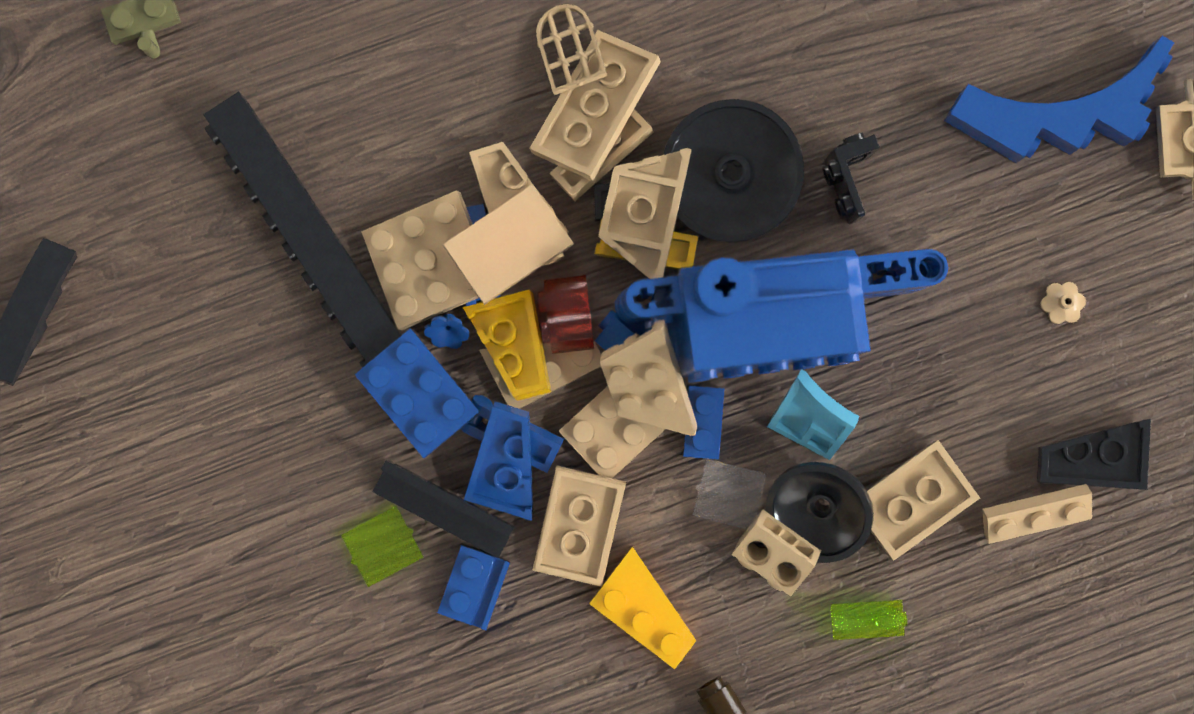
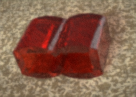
(567, 314)

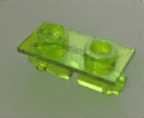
(868, 619)

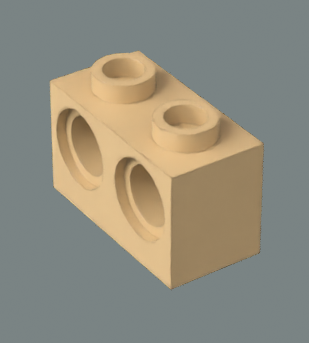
(782, 546)

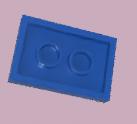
(417, 393)

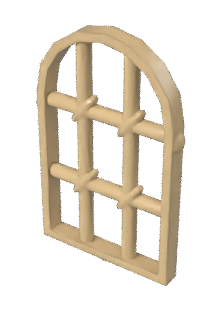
(562, 61)

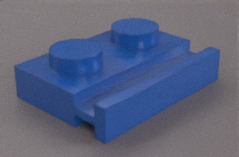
(473, 587)

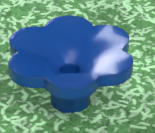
(446, 331)

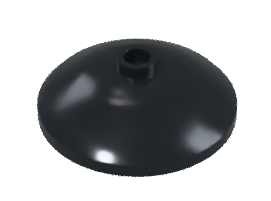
(832, 528)

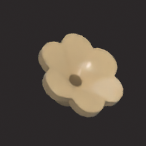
(1055, 303)

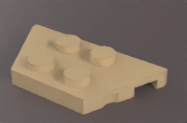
(644, 209)
(648, 381)

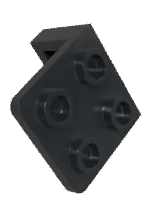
(837, 173)

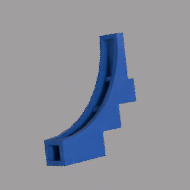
(1014, 126)

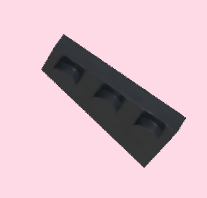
(1099, 459)

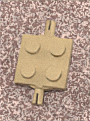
(1176, 137)

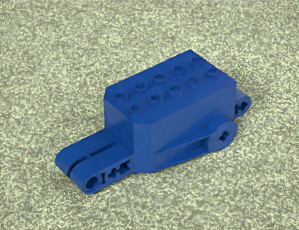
(774, 309)

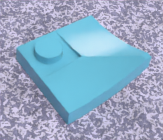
(812, 417)

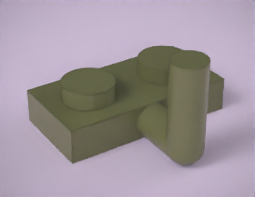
(140, 19)

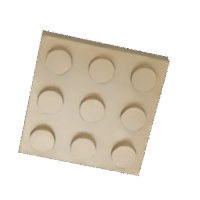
(414, 265)

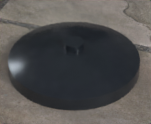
(740, 170)

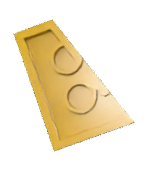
(514, 341)
(643, 611)

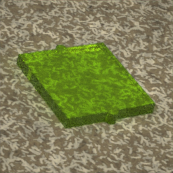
(382, 546)

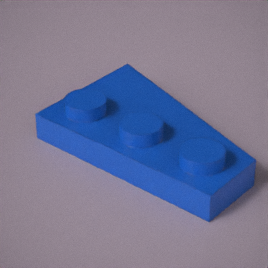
(503, 464)

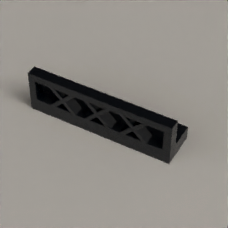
(443, 508)

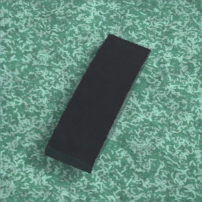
(30, 306)

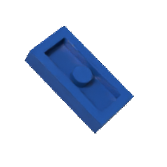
(708, 412)

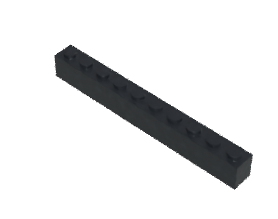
(302, 226)

